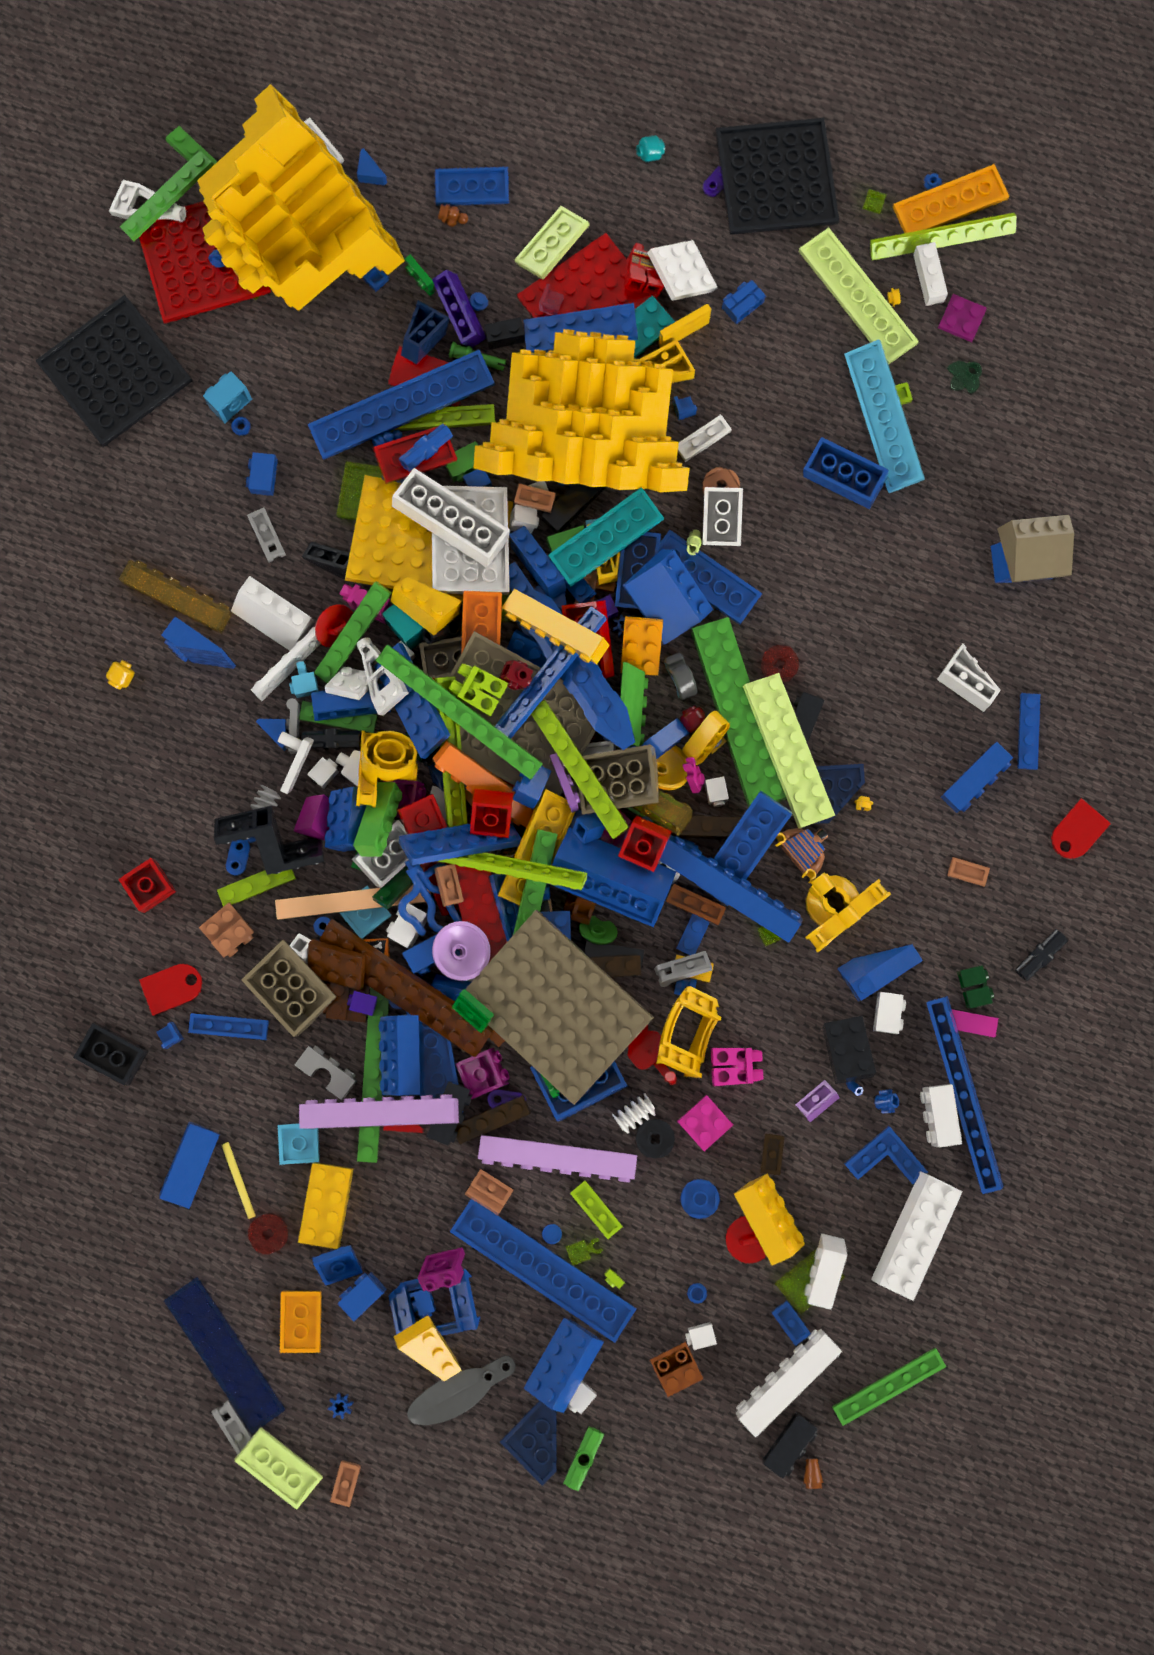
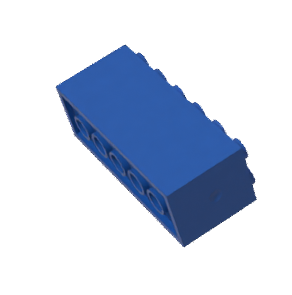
(613, 880)

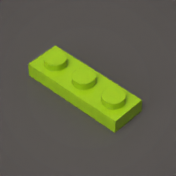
(596, 1209)

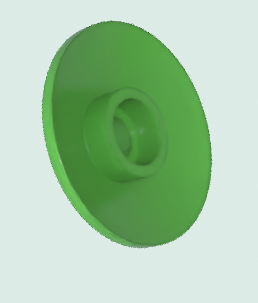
(599, 931)

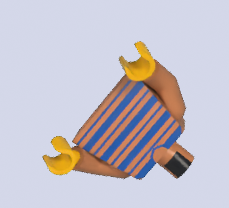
(804, 849)

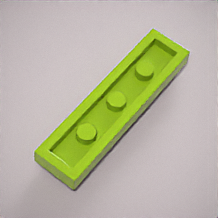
(253, 886)

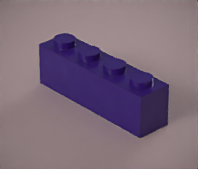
(459, 308)

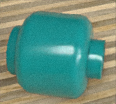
(650, 148)

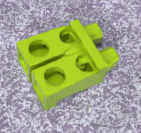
(475, 682)

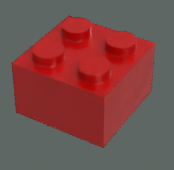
(491, 813)
(644, 843)
(147, 885)

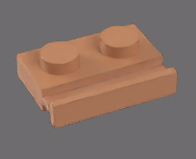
(489, 1192)

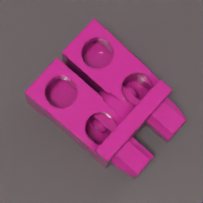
(355, 595)
(741, 1066)

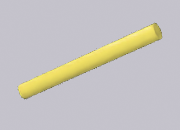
(238, 1180)

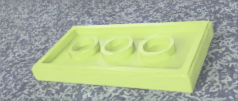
(552, 242)
(278, 1468)

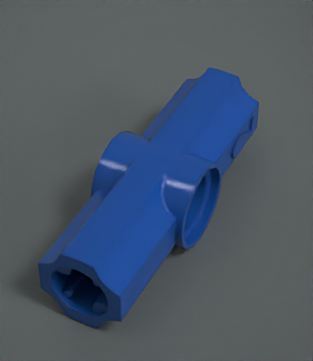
(425, 447)

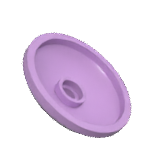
(472, 945)

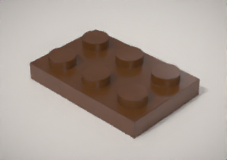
(337, 964)

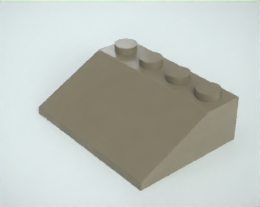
(1038, 547)
(626, 776)
(289, 988)

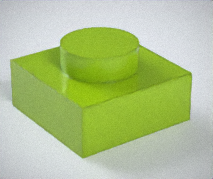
(904, 393)
(613, 1279)

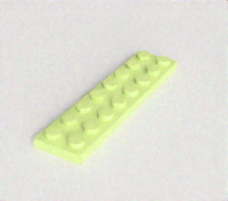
(857, 294)
(788, 750)

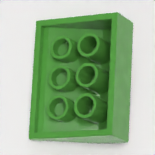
(632, 690)

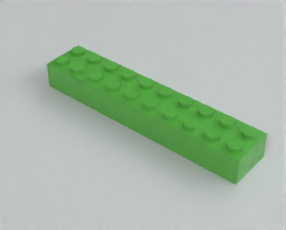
(726, 678)

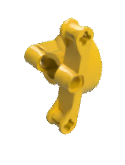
(384, 756)
(834, 923)

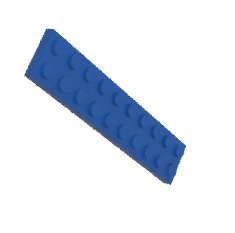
(401, 404)
(543, 1270)

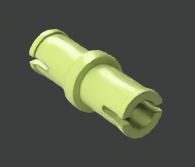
(694, 542)

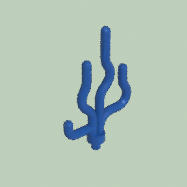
(422, 884)

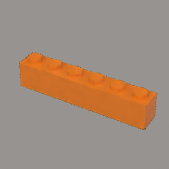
(476, 776)

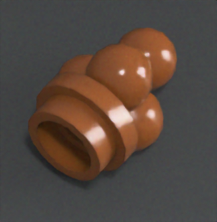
(451, 215)

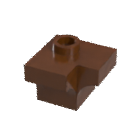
(581, 908)

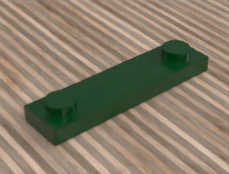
(393, 889)

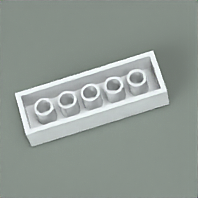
(450, 517)
(916, 1236)
(787, 1382)

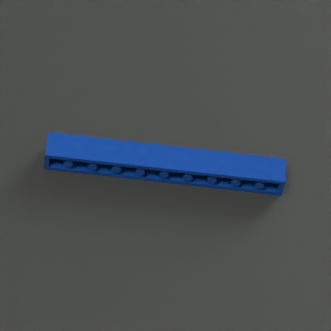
(730, 888)
(965, 1095)

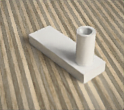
(303, 748)

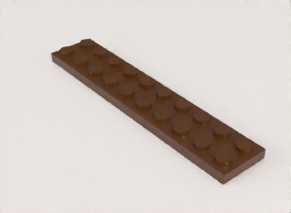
(409, 991)

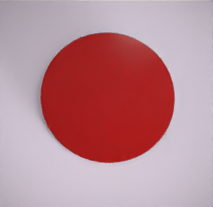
(331, 623)
(743, 1242)

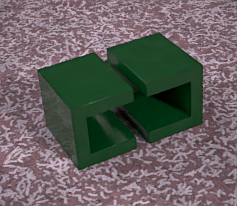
(978, 996)

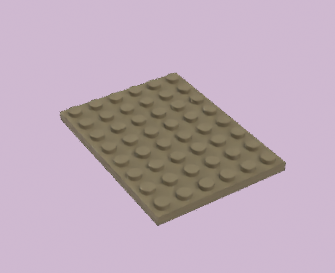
(492, 658)
(557, 1007)

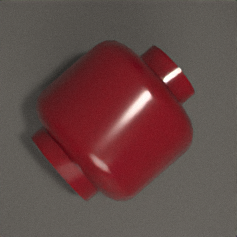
(692, 718)

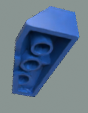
(871, 972)

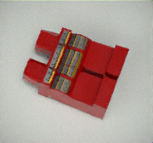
(642, 270)

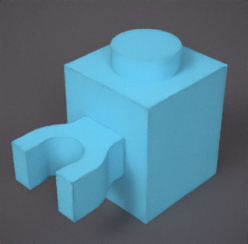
(303, 683)

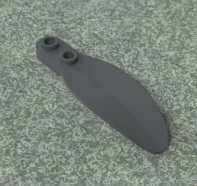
(457, 1394)

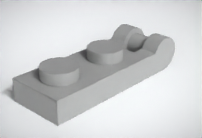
(266, 534)
(293, 723)
(683, 968)
(234, 1427)

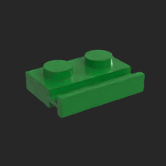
(419, 274)
(472, 1011)

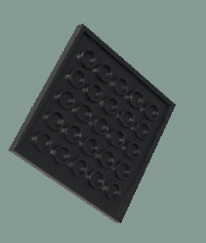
(777, 176)
(114, 370)

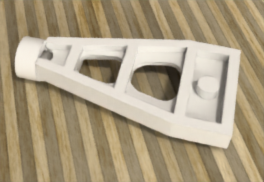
(127, 196)
(391, 693)

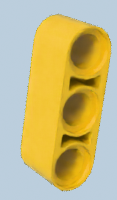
(706, 737)

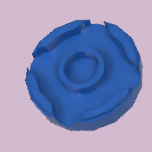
(702, 1193)

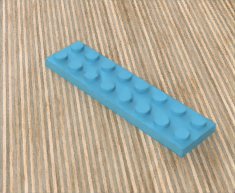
(884, 415)

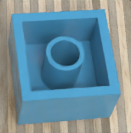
(227, 397)

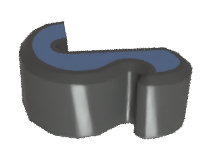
(681, 676)

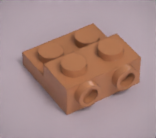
(227, 930)

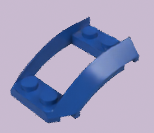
(461, 1300)

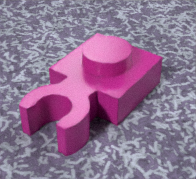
(695, 777)

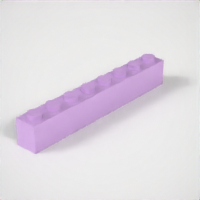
(378, 1112)
(558, 1157)

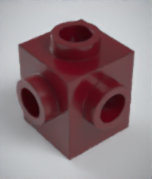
(516, 674)

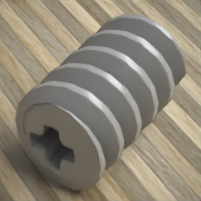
(266, 798)

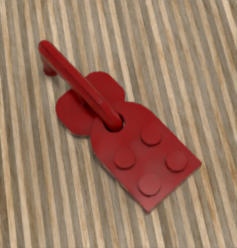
(644, 1053)

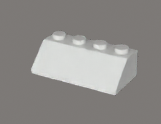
(271, 614)

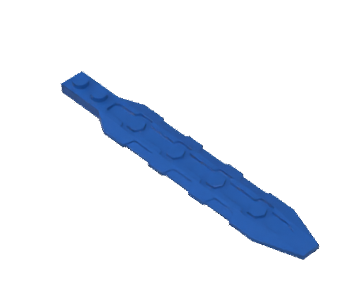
(582, 679)

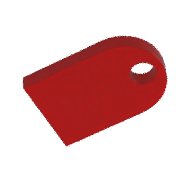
(1080, 829)
(169, 988)

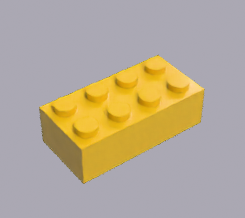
(325, 1205)
(769, 1219)

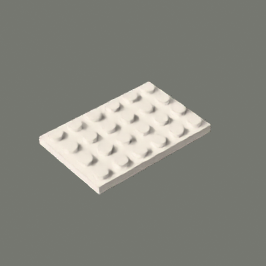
(458, 572)

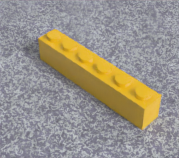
(555, 626)

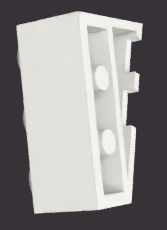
(968, 679)
(826, 1272)

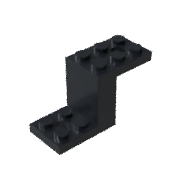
(274, 854)

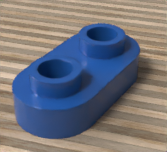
(239, 856)

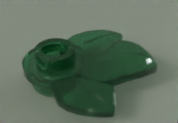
(963, 378)

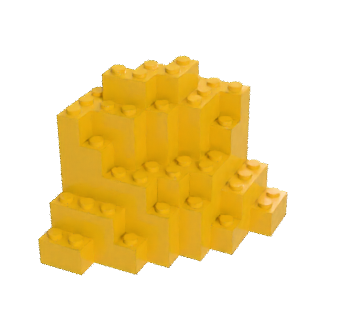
(289, 209)
(586, 418)

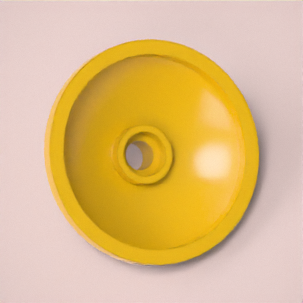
(671, 769)

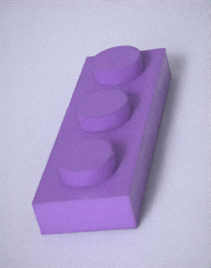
(565, 782)

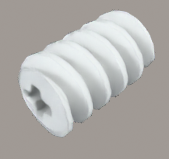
(635, 1113)

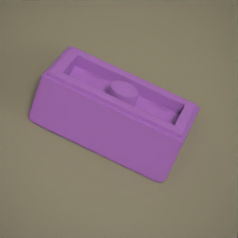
(817, 1101)

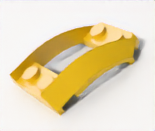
(677, 1058)

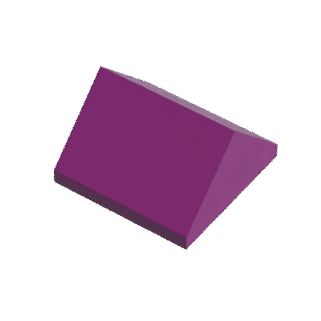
(313, 817)

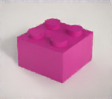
(705, 1123)

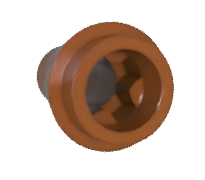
(812, 1476)

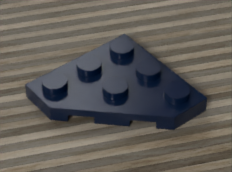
(840, 784)
(534, 1442)

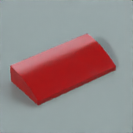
(405, 369)

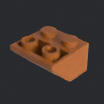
(676, 1369)

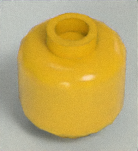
(120, 674)

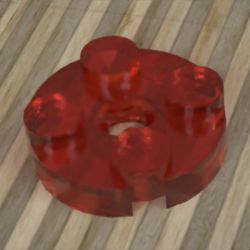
(784, 653)
(261, 1224)

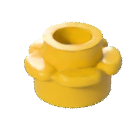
(894, 297)
(863, 802)

